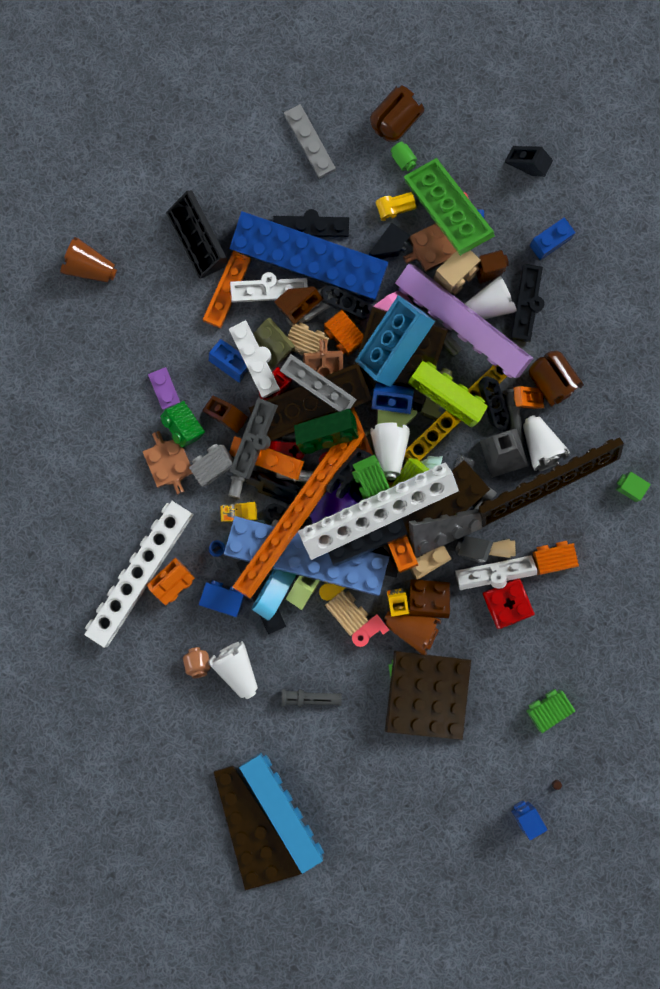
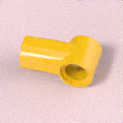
(391, 206)

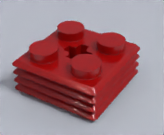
(503, 615)

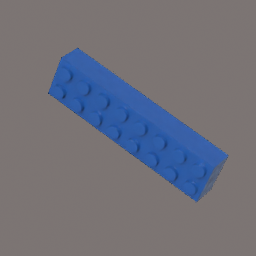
(308, 255)

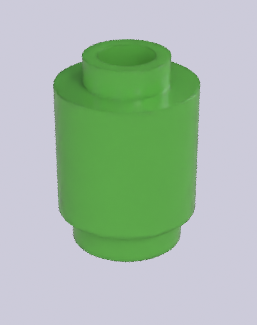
(403, 156)

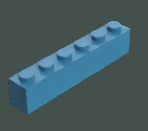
(282, 813)

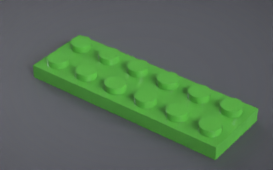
(449, 206)

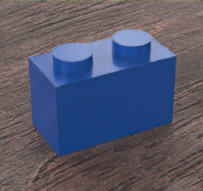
(552, 238)
(393, 398)
(221, 599)
(528, 819)

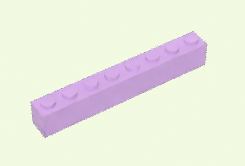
(464, 321)

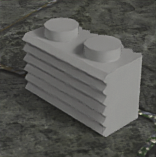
(212, 465)

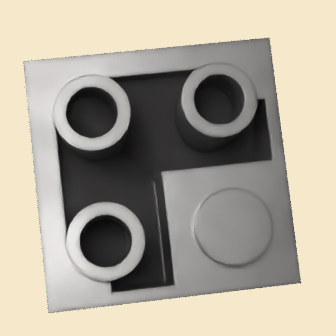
(504, 453)

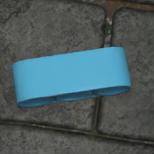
(273, 593)

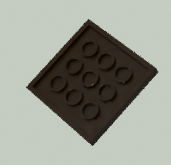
(428, 350)
(428, 695)

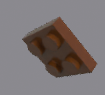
(429, 598)

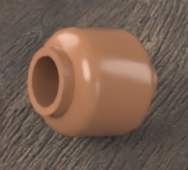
(196, 663)

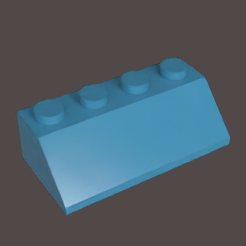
(394, 341)

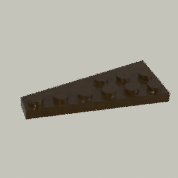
(256, 843)

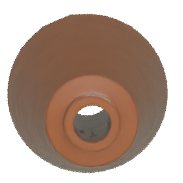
(87, 263)
(414, 630)

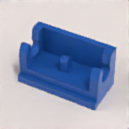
(228, 360)

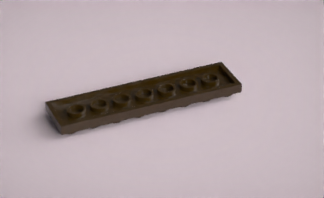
(546, 484)

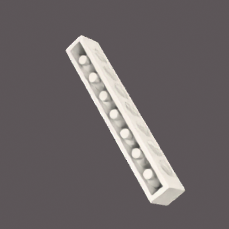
(378, 510)
(94, 628)

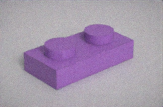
(164, 388)

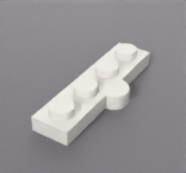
(265, 289)
(255, 359)
(496, 573)

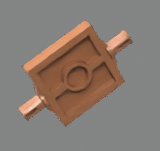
(430, 247)
(324, 361)
(167, 463)

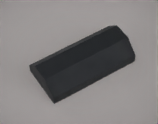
(196, 235)

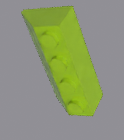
(448, 394)

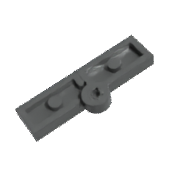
(254, 438)

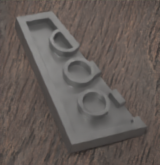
(437, 532)

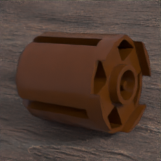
(396, 114)
(554, 377)

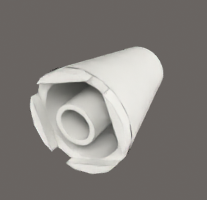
(492, 300)
(543, 444)
(390, 447)
(235, 669)

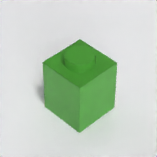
(632, 486)

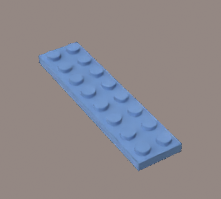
(360, 573)

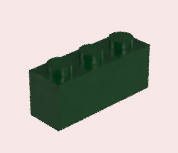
(326, 431)

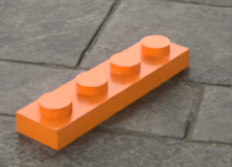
(221, 300)
(273, 461)

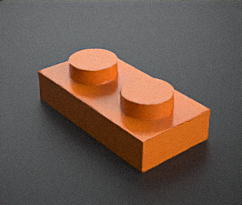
(528, 397)

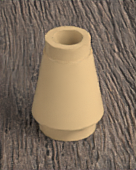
(503, 548)

